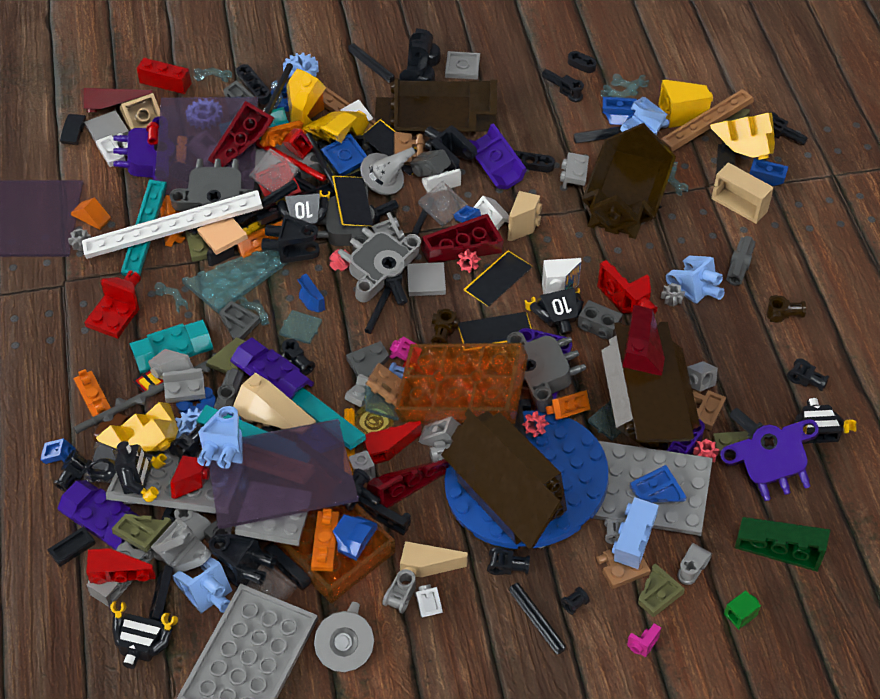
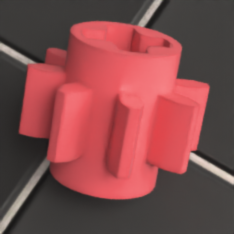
(337, 261)
(473, 261)
(541, 423)
(706, 449)

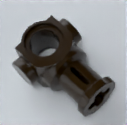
(781, 308)
(445, 324)

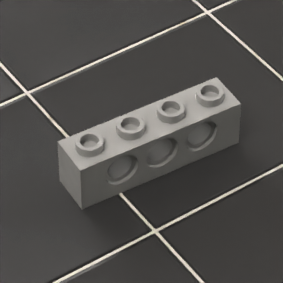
(111, 591)

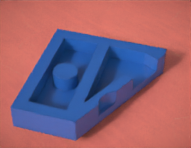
(658, 487)

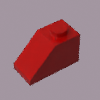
(297, 143)
(188, 476)

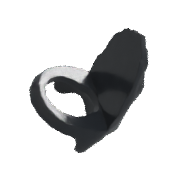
(103, 463)

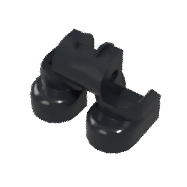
(421, 57)

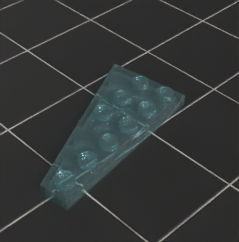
(233, 278)

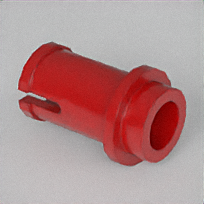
(152, 129)

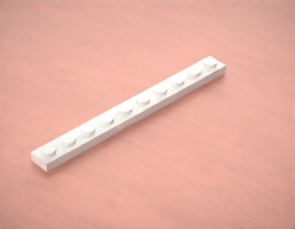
(172, 224)

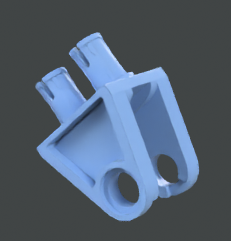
(646, 113)
(699, 280)
(221, 439)
(207, 588)

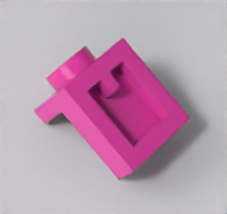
(400, 348)
(646, 642)

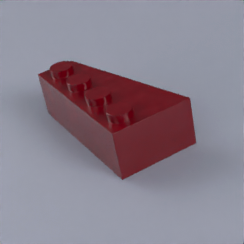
(475, 234)

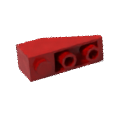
(389, 442)
(114, 566)

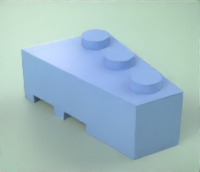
(635, 532)

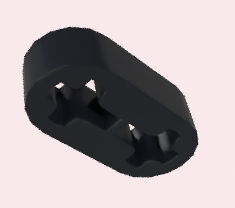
(582, 62)

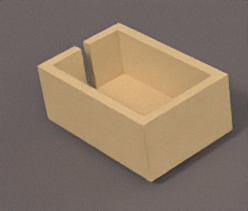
(742, 192)

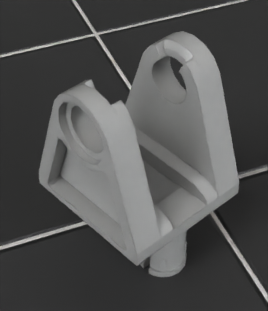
(180, 548)

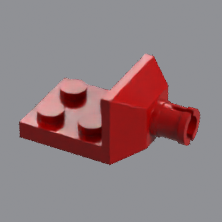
(621, 292)
(116, 307)

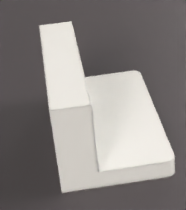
(451, 178)
(494, 210)

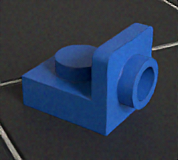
(466, 214)
(56, 451)

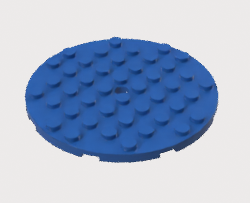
(584, 481)

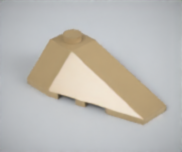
(265, 403)

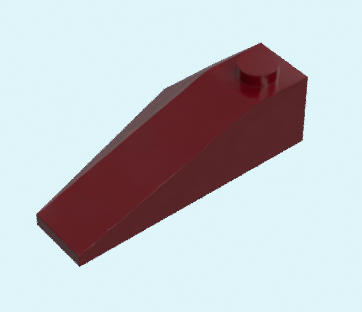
(99, 98)
(242, 132)
(643, 343)
(400, 484)

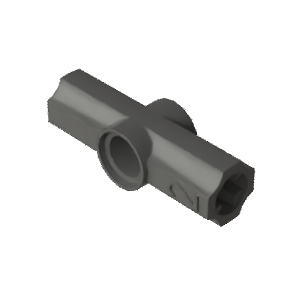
(740, 260)
(229, 390)

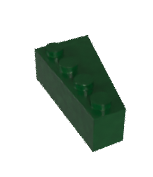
(783, 542)

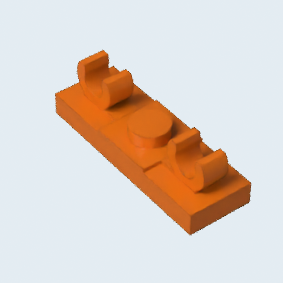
(276, 134)
(166, 210)
(254, 242)
(91, 392)
(569, 405)
(324, 541)

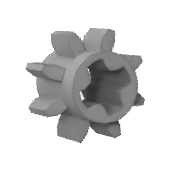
(77, 237)
(672, 294)
(436, 451)

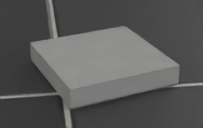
(462, 65)
(105, 126)
(426, 279)

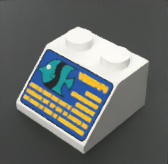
(560, 274)

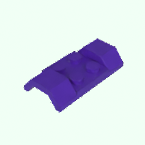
(499, 159)
(256, 358)
(89, 508)

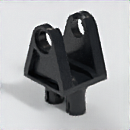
(453, 143)
(292, 240)
(242, 558)

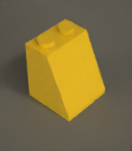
(683, 101)

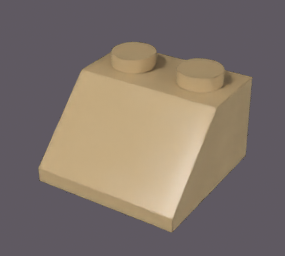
(140, 111)
(524, 215)

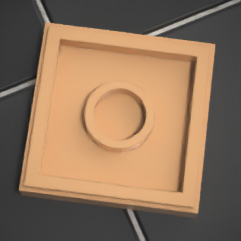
(222, 234)

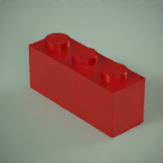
(164, 75)

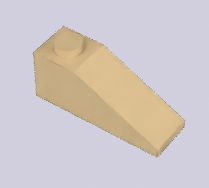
(431, 560)

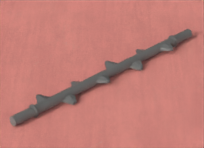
(121, 404)

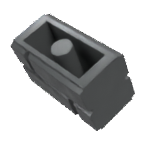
(430, 163)

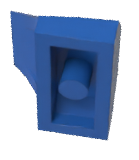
(618, 109)
(768, 172)
(310, 295)
(353, 535)

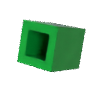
(742, 609)

